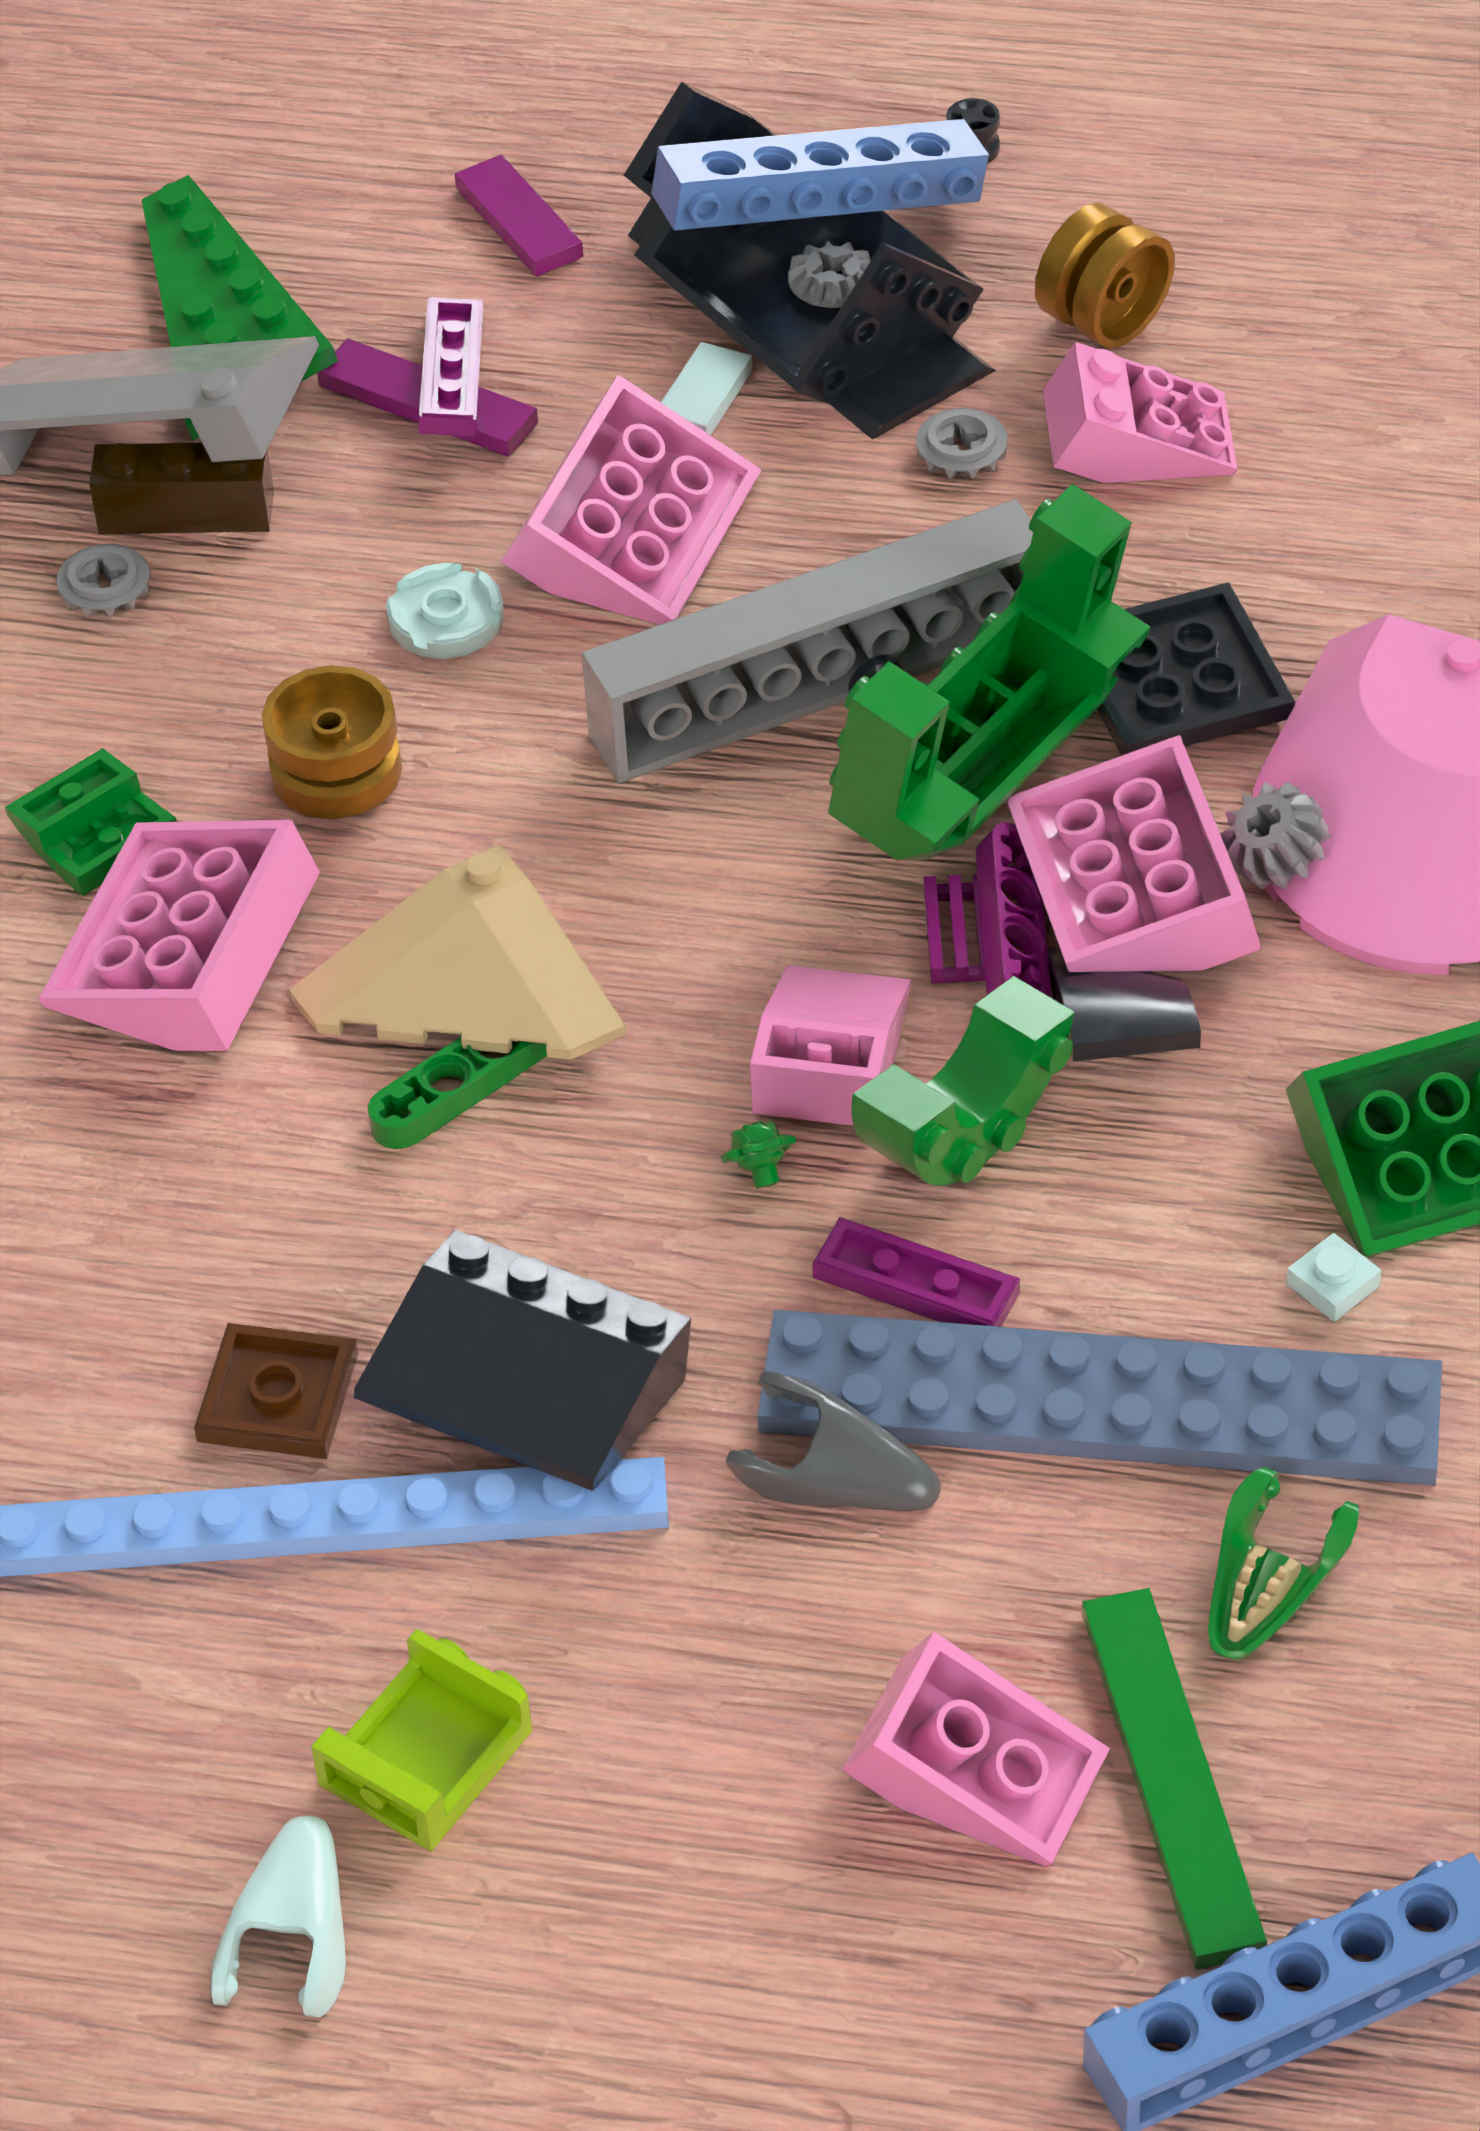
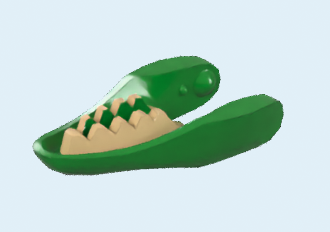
(1257, 1586)

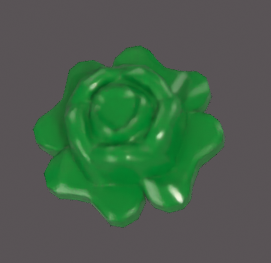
(759, 1149)

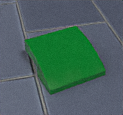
(84, 818)

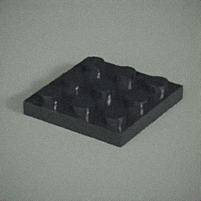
(1194, 674)

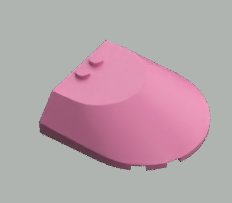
(1395, 765)

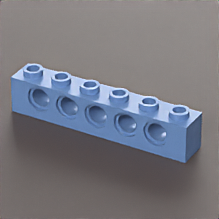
(819, 174)
(1283, 2024)

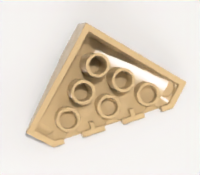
(465, 959)

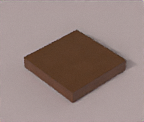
(276, 1390)

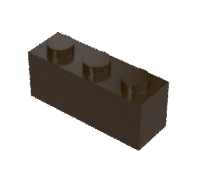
(178, 490)

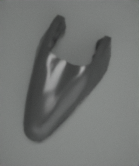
(847, 1460)

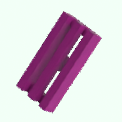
(955, 893)

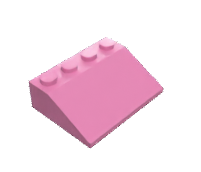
(632, 509)
(1134, 866)
(184, 931)

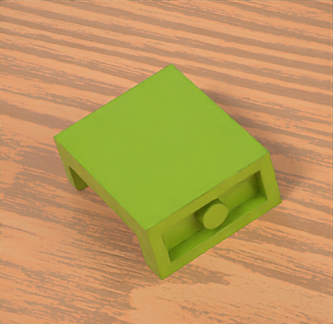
(426, 1741)

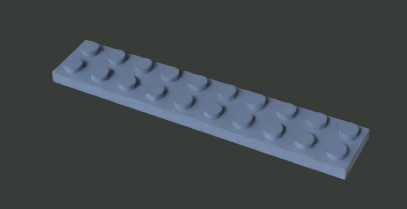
(1115, 1396)

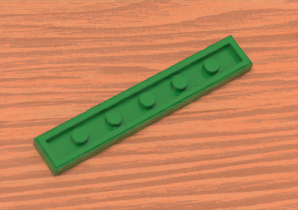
(1173, 1777)

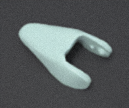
(291, 1894)

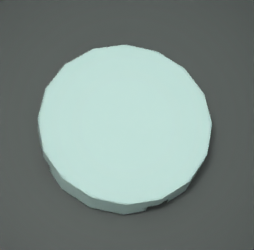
(445, 611)

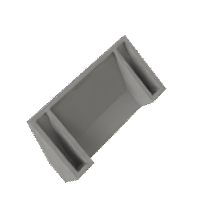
(226, 389)

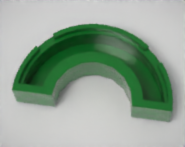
(980, 1095)

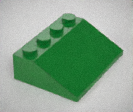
(1397, 1137)

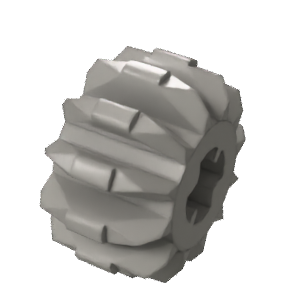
(1275, 835)

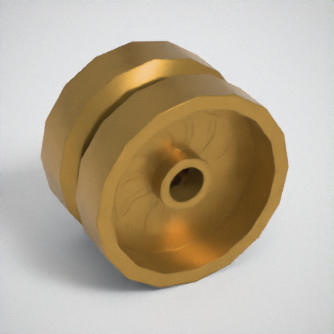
(1104, 275)
(332, 742)

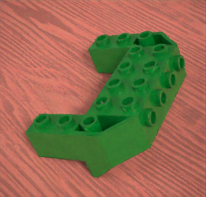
(942, 756)

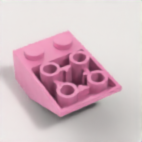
(1134, 421)
(824, 1042)

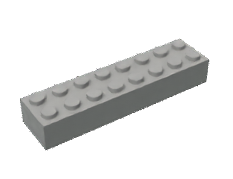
(798, 642)

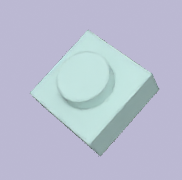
(1333, 1277)

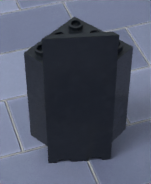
(873, 357)

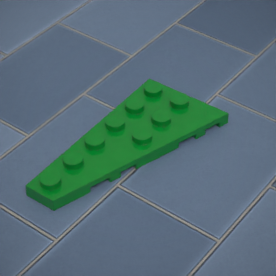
(214, 281)

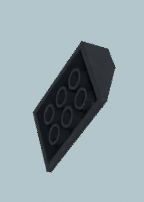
(527, 1360)

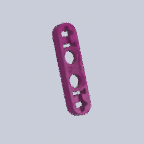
(1003, 918)

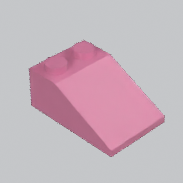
(975, 1753)

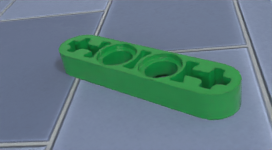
(437, 1108)

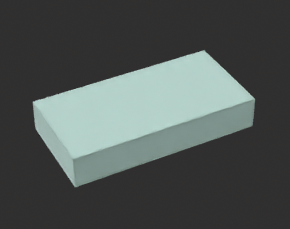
(708, 385)

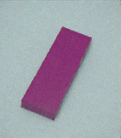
(519, 215)
(914, 1276)

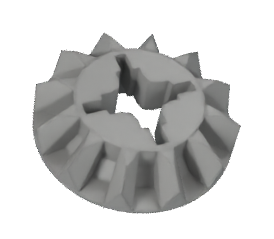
(826, 288)
(975, 429)
(122, 566)

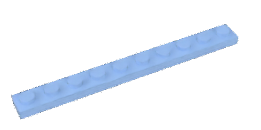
(326, 1517)

